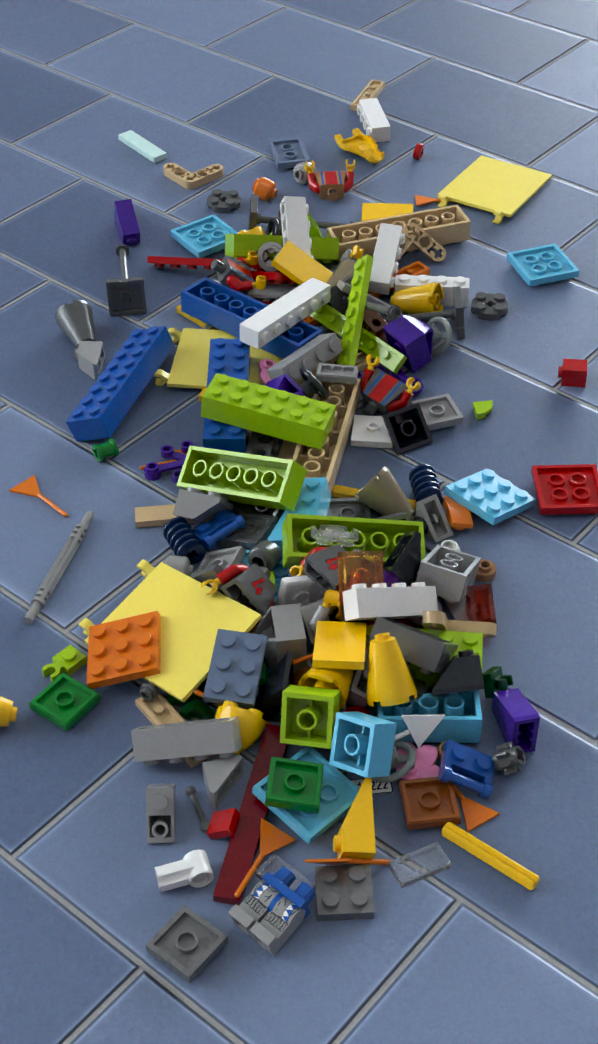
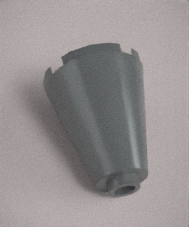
(76, 321)

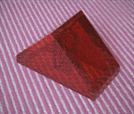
(480, 603)

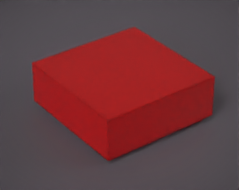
(223, 823)

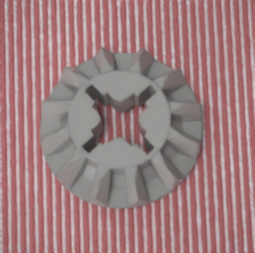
(263, 255)

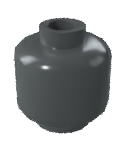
(265, 554)

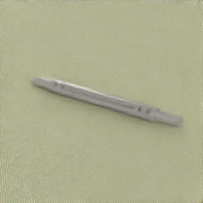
(58, 567)

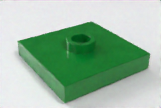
(64, 701)
(294, 785)

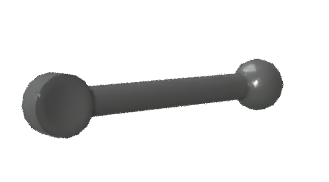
(190, 791)

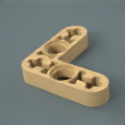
(195, 179)
(410, 239)
(438, 621)

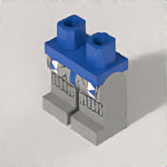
(273, 910)

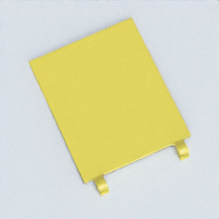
(494, 187)
(192, 359)
(187, 624)

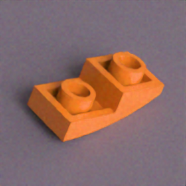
(456, 514)

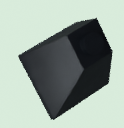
(407, 428)
(405, 558)
(460, 674)
(270, 695)

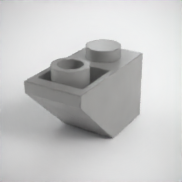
(161, 812)

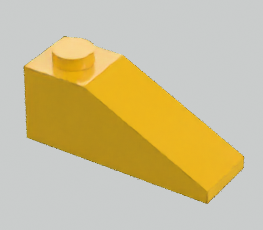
(357, 832)

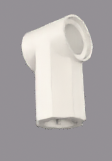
(192, 870)

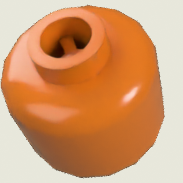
(264, 188)

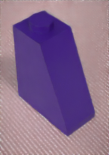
(126, 222)
(516, 718)

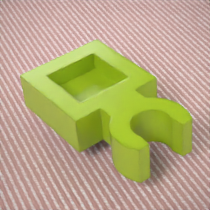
(66, 662)

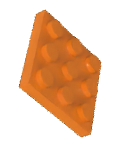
(124, 650)

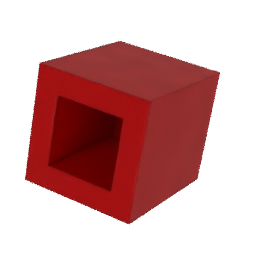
(573, 372)

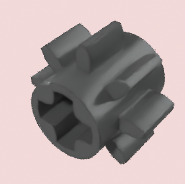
(509, 758)

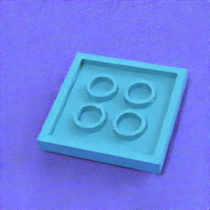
(203, 235)
(542, 265)
(489, 496)
(335, 800)

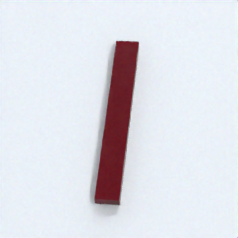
(246, 837)

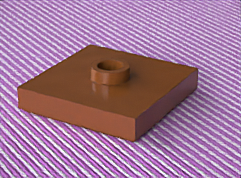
(428, 803)

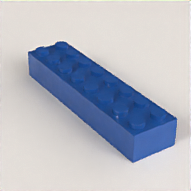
(228, 308)
(232, 359)
(120, 384)

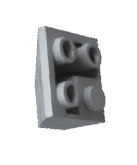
(199, 506)

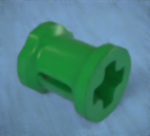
(105, 450)

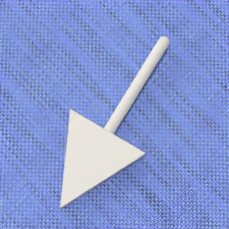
(419, 727)

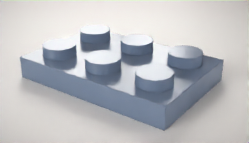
(288, 152)
(235, 668)

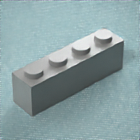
(308, 356)
(186, 740)

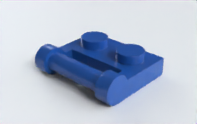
(218, 528)
(469, 763)

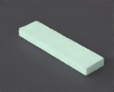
(142, 146)

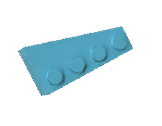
(312, 500)
(461, 719)

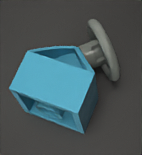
(368, 748)

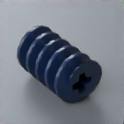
(424, 483)
(183, 540)

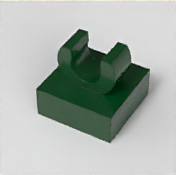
(495, 681)

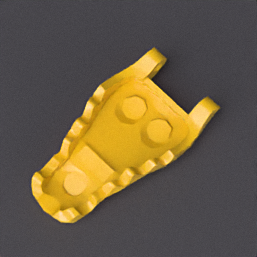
(361, 145)

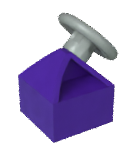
(417, 339)

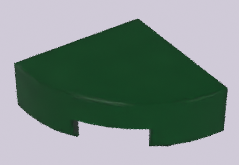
(197, 710)

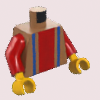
(330, 184)

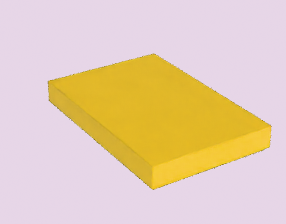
(380, 210)
(299, 265)
(340, 645)

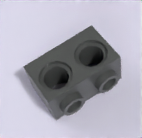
(262, 445)

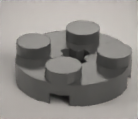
(223, 201)
(489, 306)

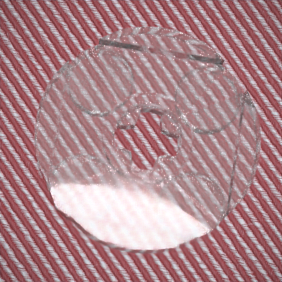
(334, 534)

